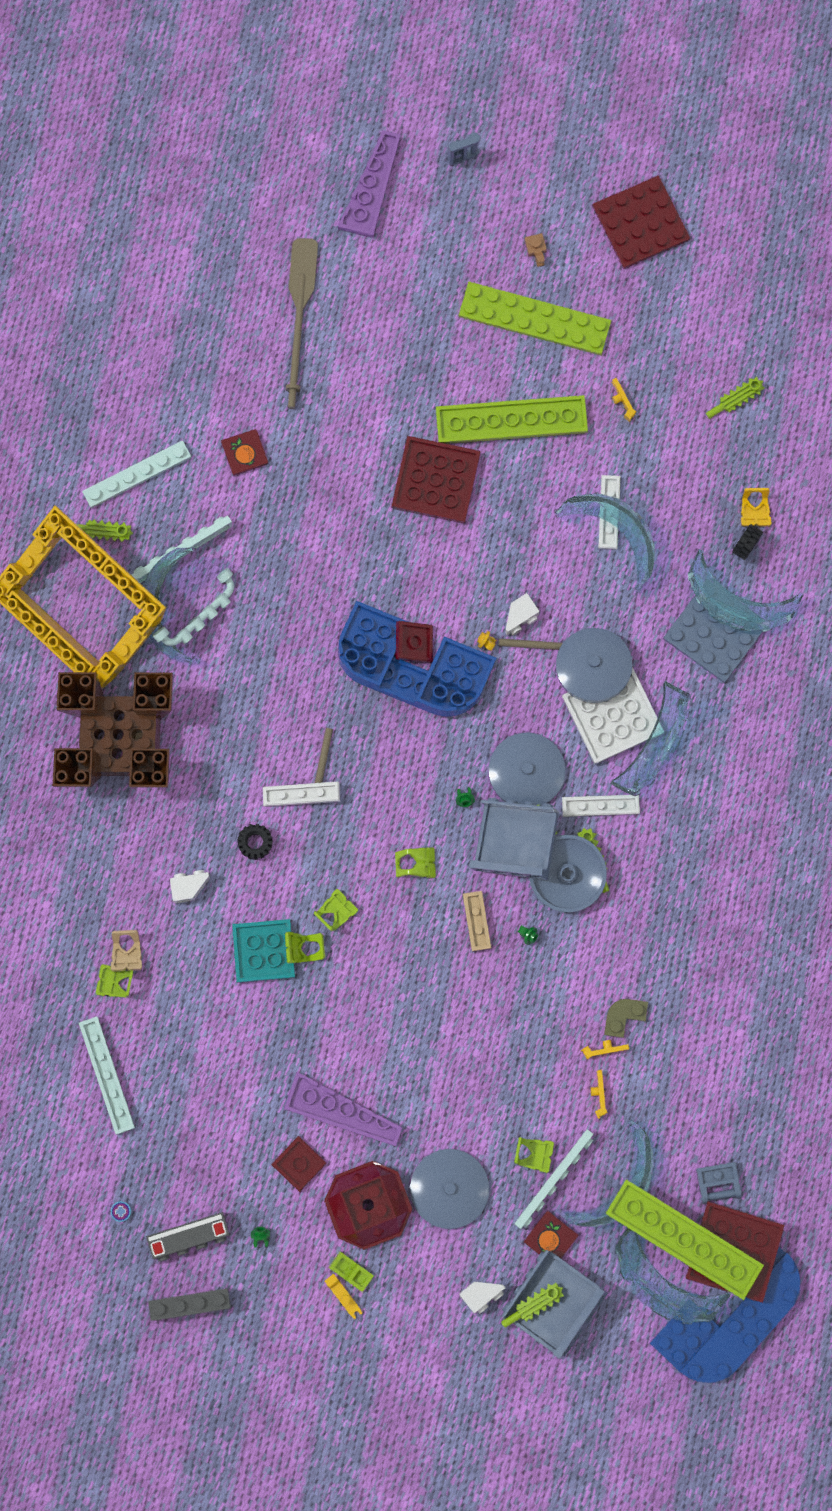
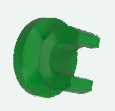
(465, 799)
(529, 934)
(260, 1233)

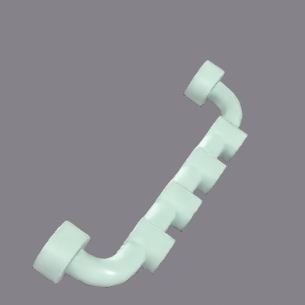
(208, 612)

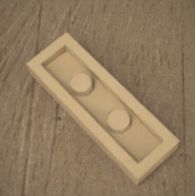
(476, 921)

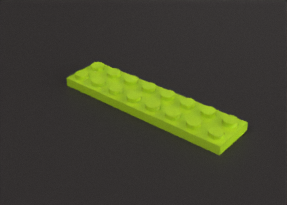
(534, 318)
(511, 419)
(684, 1239)

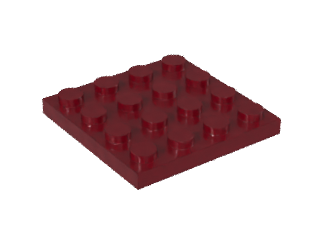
(641, 222)
(435, 479)
(750, 1235)

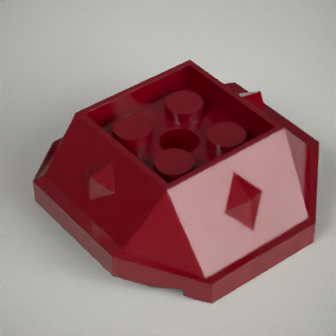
(370, 1227)

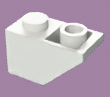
(521, 612)
(187, 888)
(479, 1294)

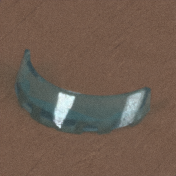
(625, 519)
(153, 585)
(732, 609)
(660, 744)
(639, 1175)
(657, 1291)

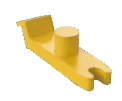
(621, 397)
(607, 1045)
(599, 1091)
(342, 1295)

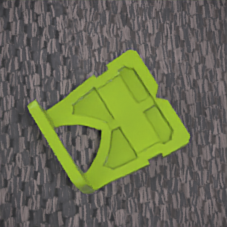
(424, 862)
(340, 907)
(294, 942)
(109, 981)
(539, 1155)

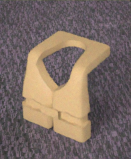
(126, 960)

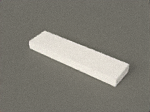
(607, 532)
(301, 794)
(600, 805)

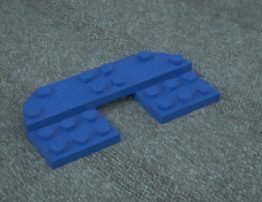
(445, 690)
(715, 1352)

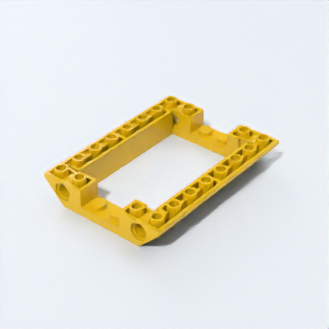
(47, 630)

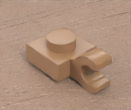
(536, 246)

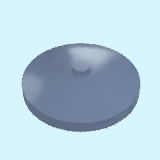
(594, 665)
(527, 769)
(574, 876)
(449, 1188)

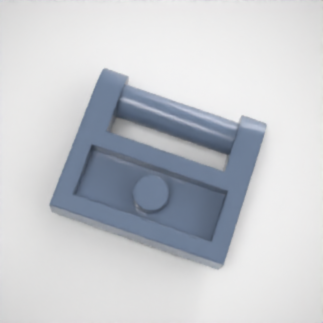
(459, 151)
(715, 1176)

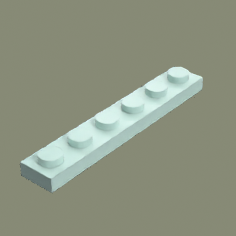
(137, 474)
(204, 535)
(106, 1075)
(560, 1173)

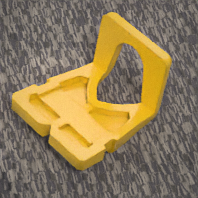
(755, 515)

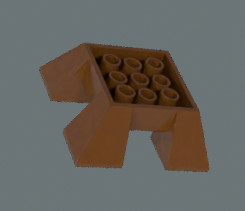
(142, 759)

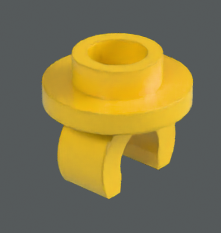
(486, 640)

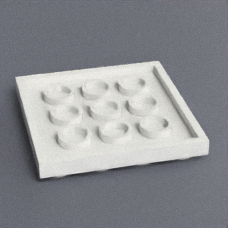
(613, 724)

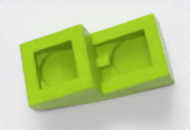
(351, 1271)

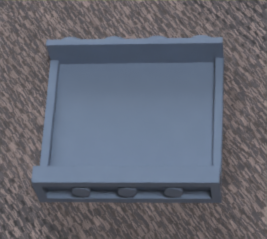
(516, 839)
(565, 1321)

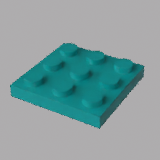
(261, 951)

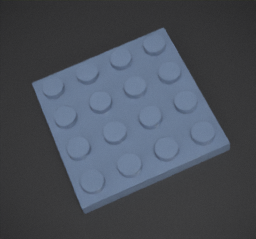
(709, 642)

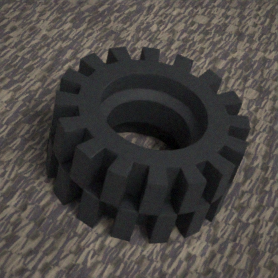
(747, 542)
(255, 830)

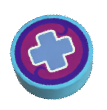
(120, 1211)

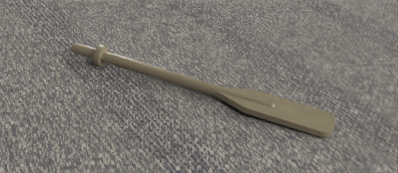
(301, 288)

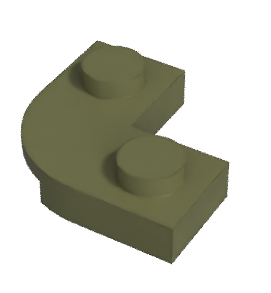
(623, 1010)

